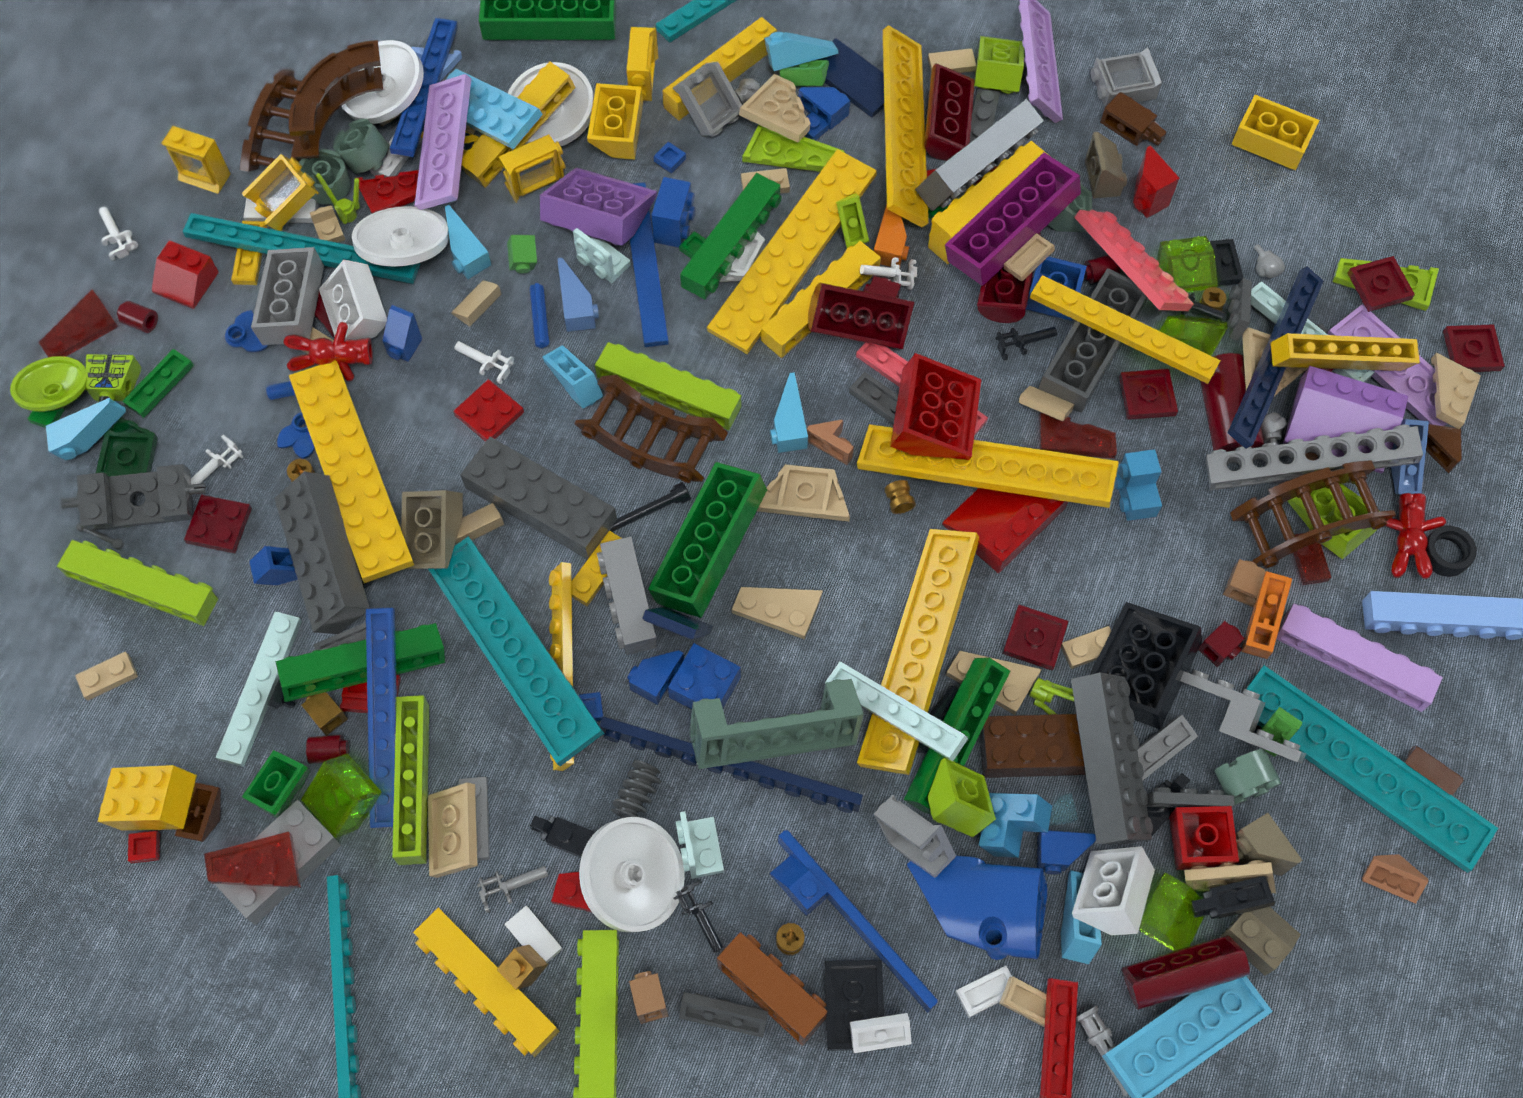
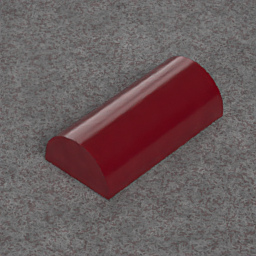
(948, 112)
(1004, 297)
(859, 315)
(1223, 399)
(1185, 971)

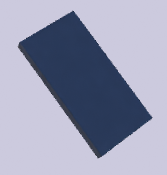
(856, 79)
(677, 622)

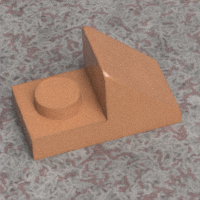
(826, 439)

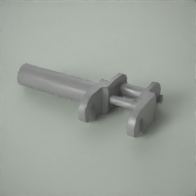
(510, 884)

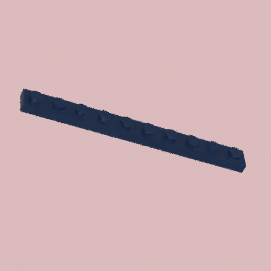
(1266, 376)
(765, 776)

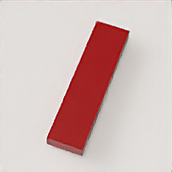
(1059, 1039)

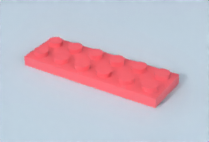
(1134, 260)

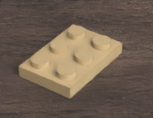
(452, 830)

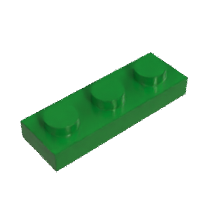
(158, 383)

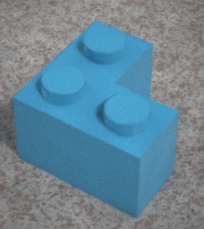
(1137, 485)
(1013, 816)

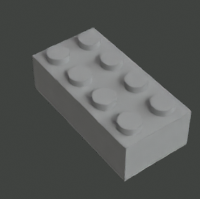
(287, 295)
(628, 595)
(312, 847)

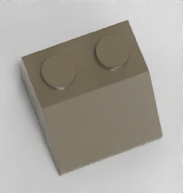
(1104, 168)
(1267, 843)
(1263, 938)

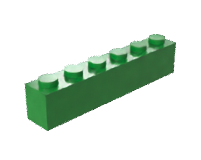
(730, 236)
(347, 663)
(965, 715)

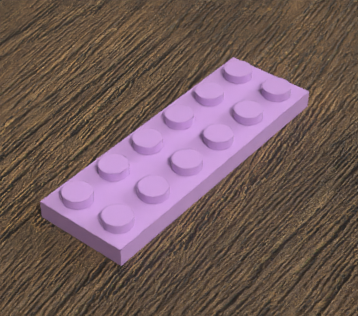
(1040, 59)
(443, 142)
(1414, 381)

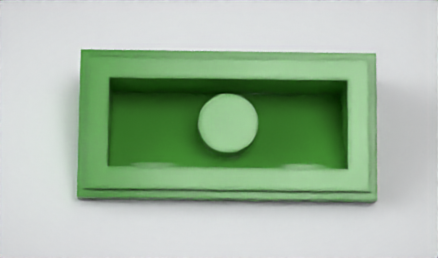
(807, 74)

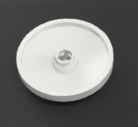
(401, 80)
(572, 114)
(400, 236)
(631, 874)

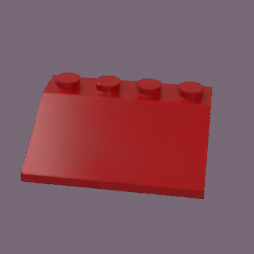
(935, 410)
(1003, 522)

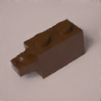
(1132, 121)

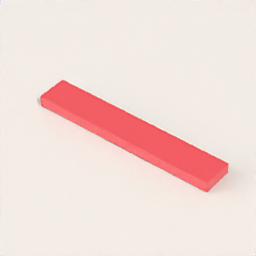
(891, 365)

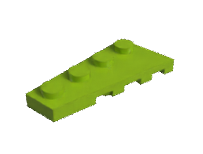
(777, 150)
(1420, 280)

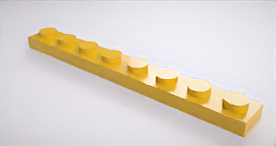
(1125, 329)
(561, 628)

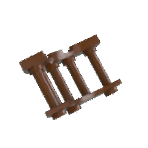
(327, 88)
(262, 112)
(661, 417)
(1302, 488)

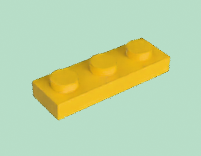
(589, 578)

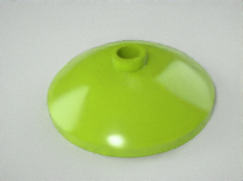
(49, 384)

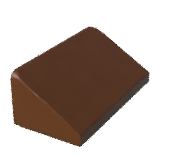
(1433, 770)

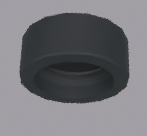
(1462, 540)

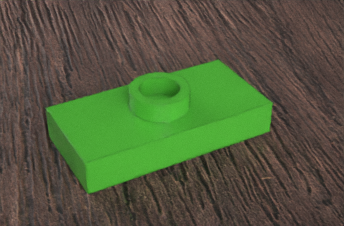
(1282, 726)

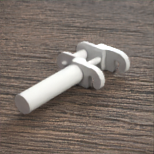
(116, 237)
(894, 272)
(487, 361)
(216, 461)

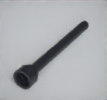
(677, 494)

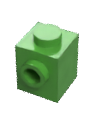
(522, 253)

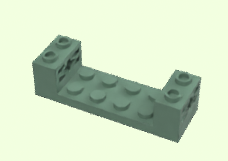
(830, 727)

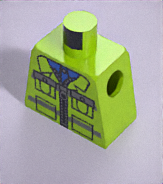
(111, 376)

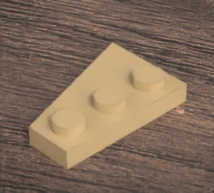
(1454, 390)
(779, 608)
(1015, 688)
(1203, 878)

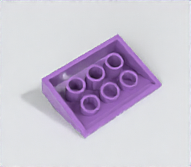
(596, 205)
(1338, 405)

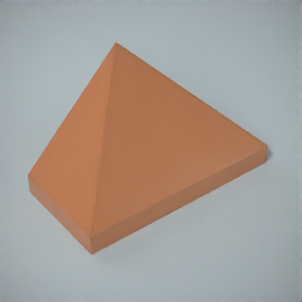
(1395, 876)

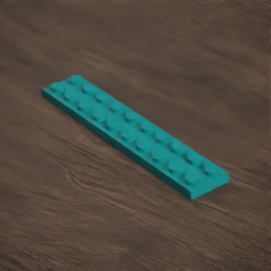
(517, 653)
(1377, 774)

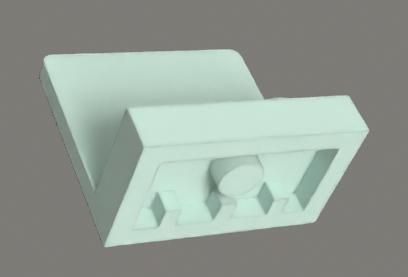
(600, 256)
(701, 848)

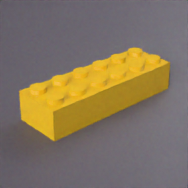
(976, 197)

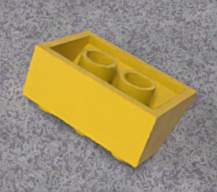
(616, 119)

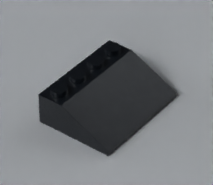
(1151, 656)

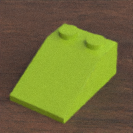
(999, 64)
(1343, 543)

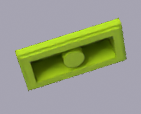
(852, 220)

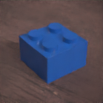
(673, 212)
(1061, 271)
(703, 677)

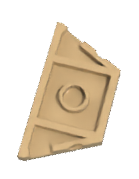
(806, 494)

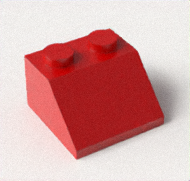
(1154, 184)
(183, 274)
(1203, 836)

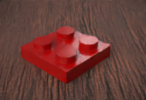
(488, 411)

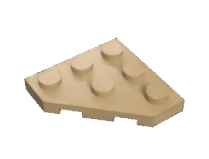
(777, 109)
(1253, 348)

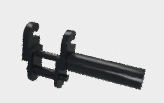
(1205, 310)
(1020, 341)
(700, 914)

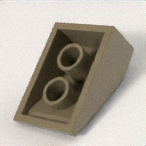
(431, 526)

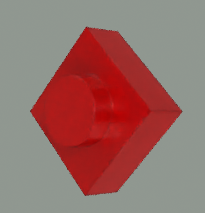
(143, 847)

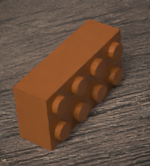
(772, 988)

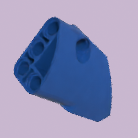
(988, 903)

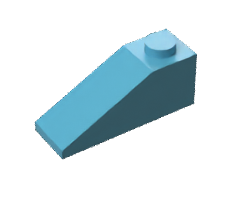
(793, 49)
(467, 251)
(574, 376)
(789, 421)
(82, 429)
(1078, 939)

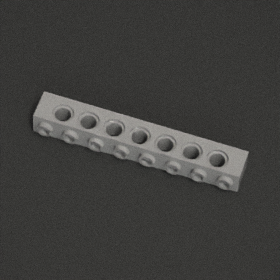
(1220, 477)

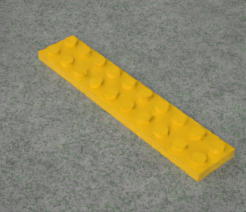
(904, 126)
(790, 252)
(999, 469)
(352, 470)
(921, 643)

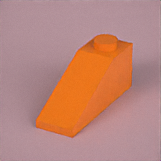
(891, 239)
(1267, 615)

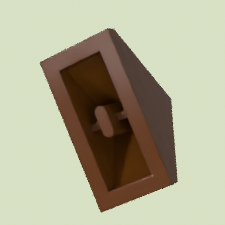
(1444, 446)
(202, 813)

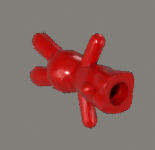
(325, 351)
(1411, 538)

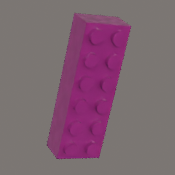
(1013, 218)

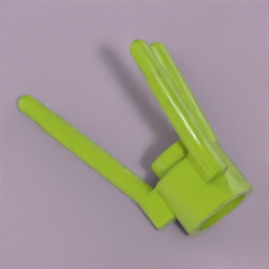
(345, 208)
(1044, 691)

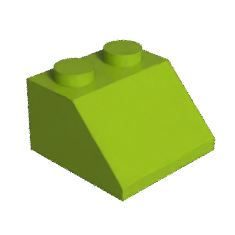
(960, 799)

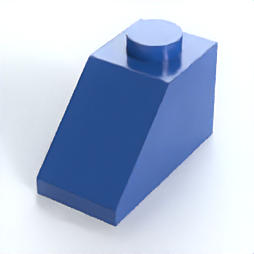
(826, 103)
(401, 334)
(273, 566)
(654, 675)
(1061, 849)
(799, 884)

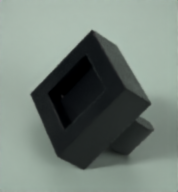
(277, 697)

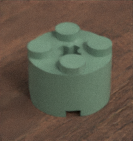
(361, 146)
(333, 172)
(1248, 776)

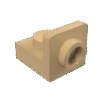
(327, 224)

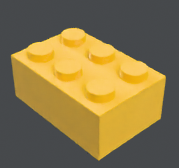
(1275, 132)
(147, 798)

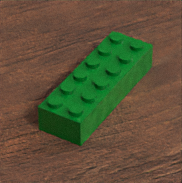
(548, 19)
(708, 539)

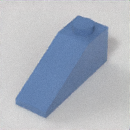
(577, 301)
(1410, 477)

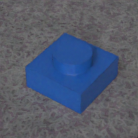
(817, 126)
(669, 157)
(594, 704)

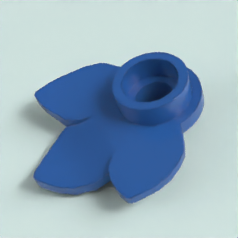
(247, 338)
(296, 436)

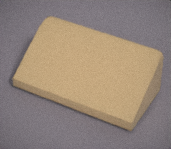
(477, 302)
(479, 523)

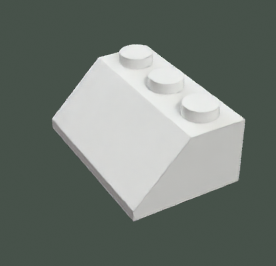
(353, 299)
(1114, 890)

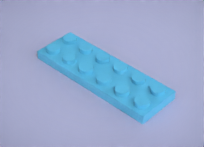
(498, 112)
(1185, 1037)

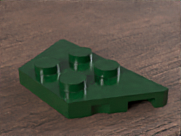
(126, 449)

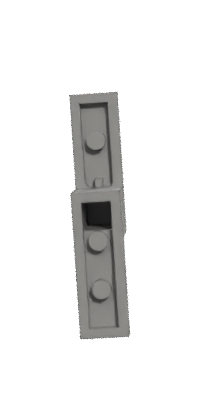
(1243, 716)

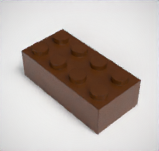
(1031, 746)

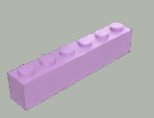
(1359, 657)

